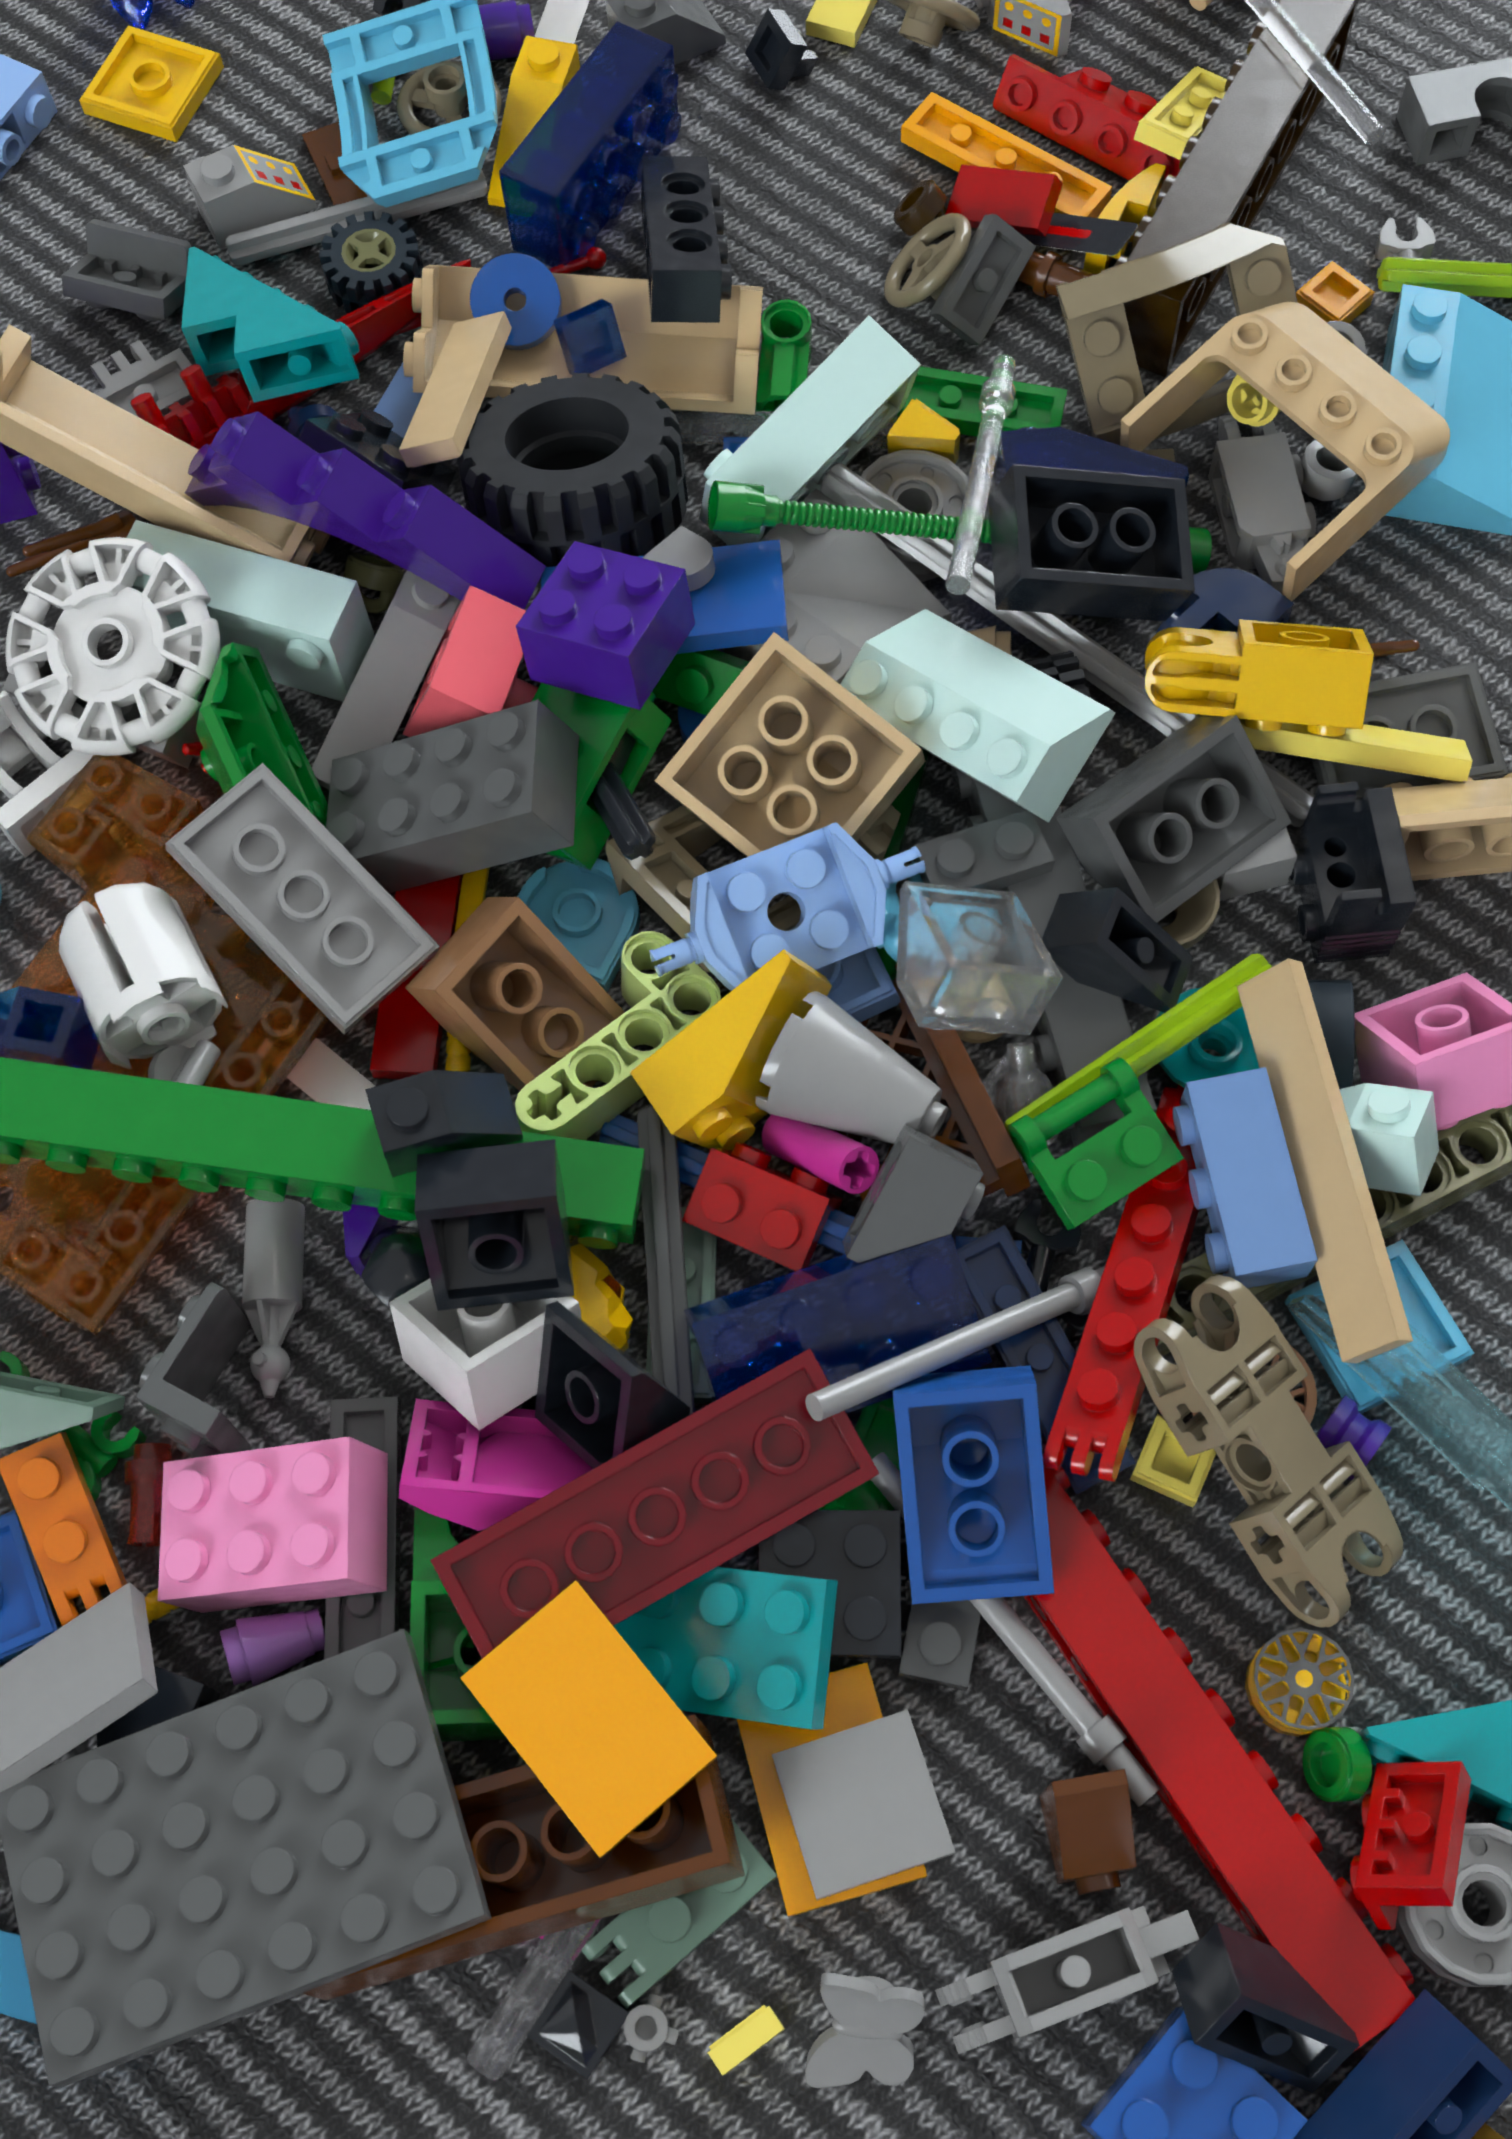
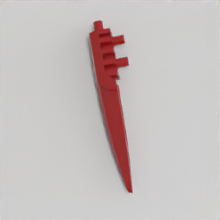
(210, 407)

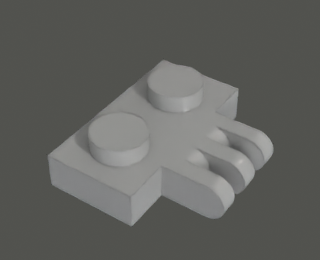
(143, 376)

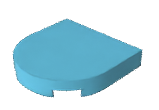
(585, 914)

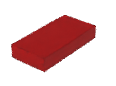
(1016, 196)

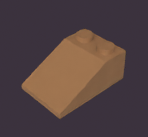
(512, 992)

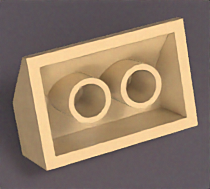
(1456, 827)

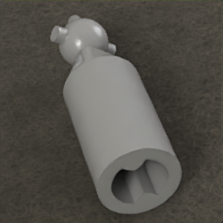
(272, 1283)

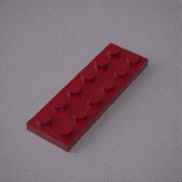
(662, 1508)

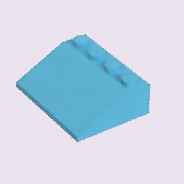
(1461, 366)

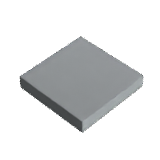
(862, 1804)

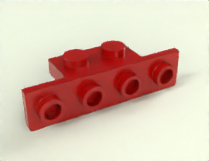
(1082, 115)

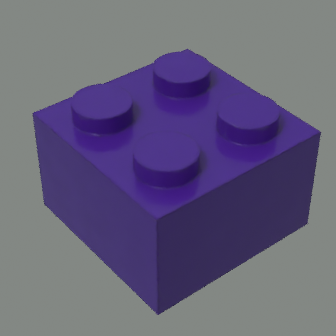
(606, 624)

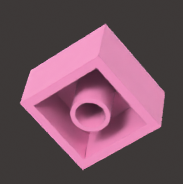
(1441, 1041)

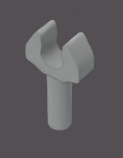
(1391, 245)

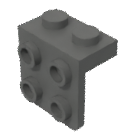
(183, 1375)

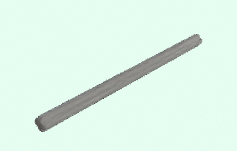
(1047, 629)

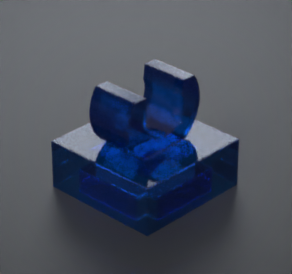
(590, 337)

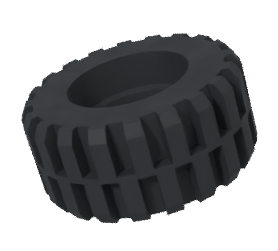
(576, 465)

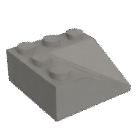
(841, 592)

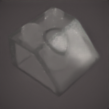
(971, 960)

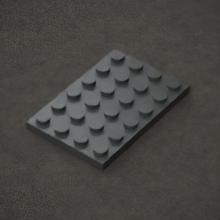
(236, 1858)

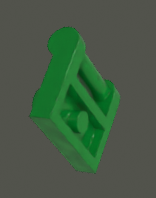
(1107, 1162)

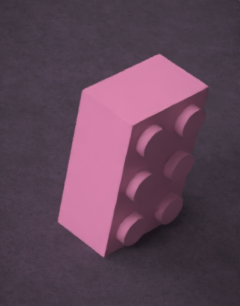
(274, 1525)

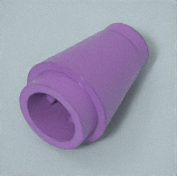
(271, 1644)

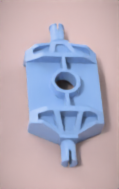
(829, 877)

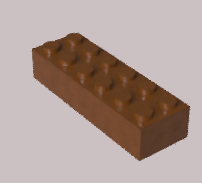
(549, 1878)

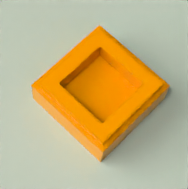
(1335, 294)

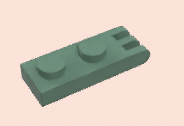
(666, 1932)

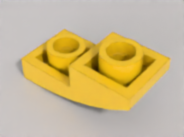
(1129, 205)

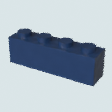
(1416, 2083)

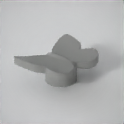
(865, 2032)

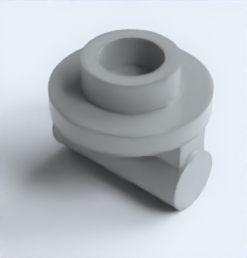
(184, 1064)

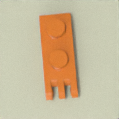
(61, 1524)

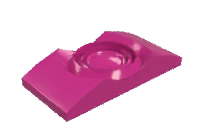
(482, 1473)

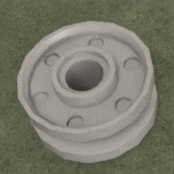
(921, 484)
(1446, 1938)

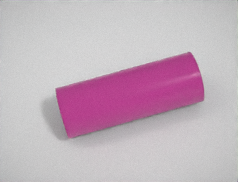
(822, 1153)

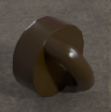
(920, 208)

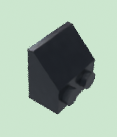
(494, 1224)
(596, 1393)

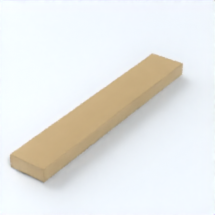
(1326, 1164)

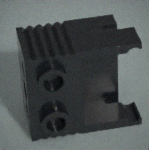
(1352, 874)

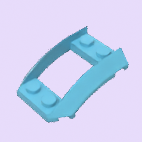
(394, 46)

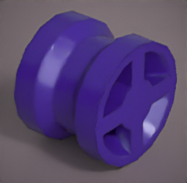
(1349, 1425)

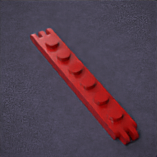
(1132, 1293)

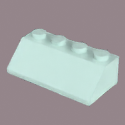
(979, 709)

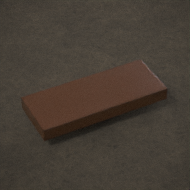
(324, 149)

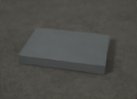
(1431, 702)

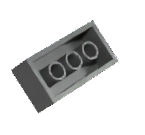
(458, 797)

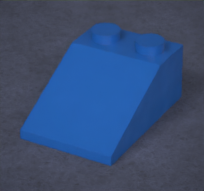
(973, 1485)

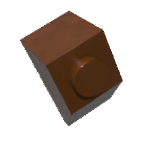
(1090, 1830)

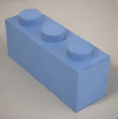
(1244, 1179)

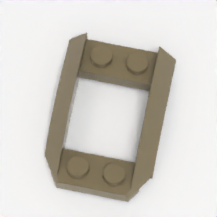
(1101, 334)
(668, 873)

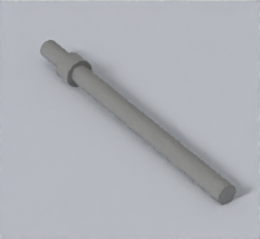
(1073, 1294)
(1100, 1736)

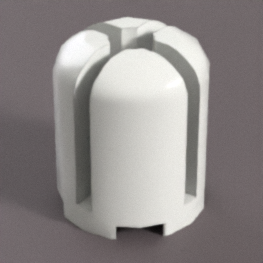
(139, 972)

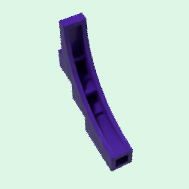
(336, 492)

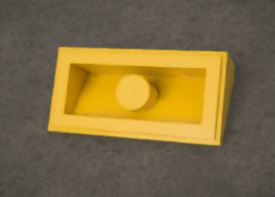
(924, 430)

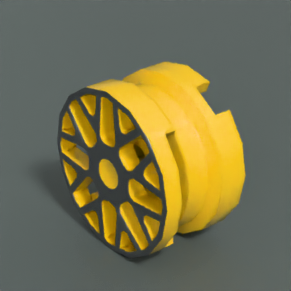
(1299, 1682)

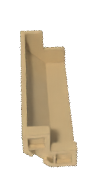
(682, 362)
(126, 458)

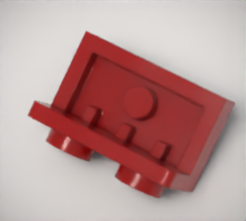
(761, 1206)

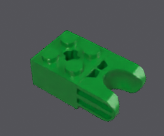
(443, 1640)

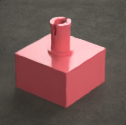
(473, 666)

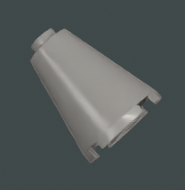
(846, 1078)

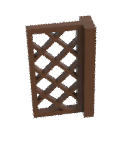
(965, 1097)

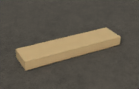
(455, 390)

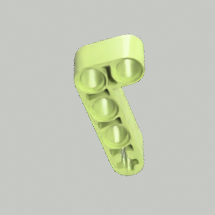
(557, 1098)

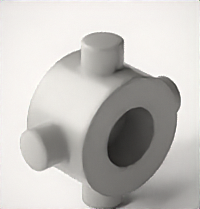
(648, 2028)

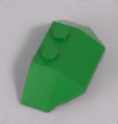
(248, 726)

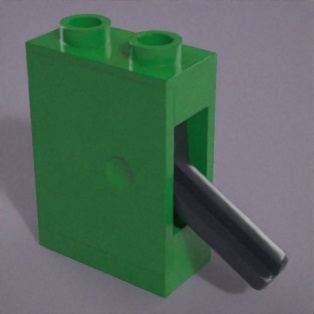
(611, 759)

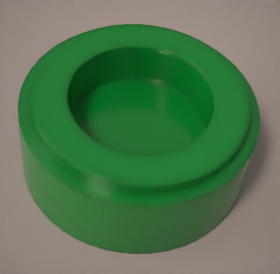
(1337, 1764)

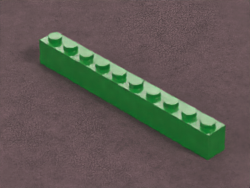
(265, 1146)

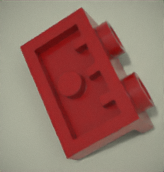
(1411, 1838)

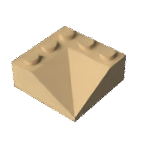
(789, 756)

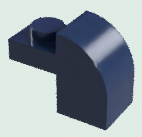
(1225, 597)

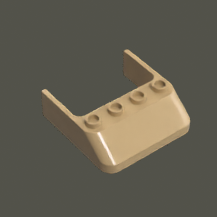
(1330, 394)

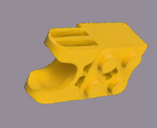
(1263, 674)

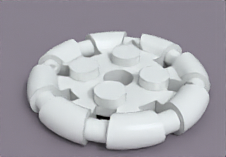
(141, 664)

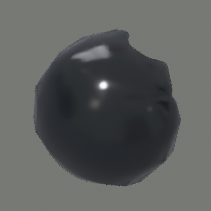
(395, 1262)

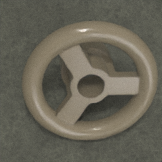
(927, 18)
(443, 92)
(931, 263)

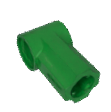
(782, 360)

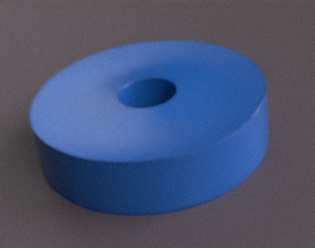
(522, 275)

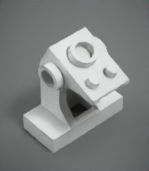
(19, 745)

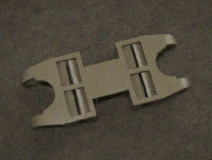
(1269, 1450)

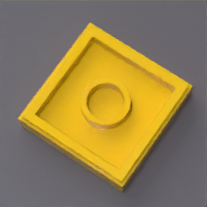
(151, 83)

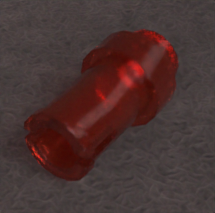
(146, 1482)

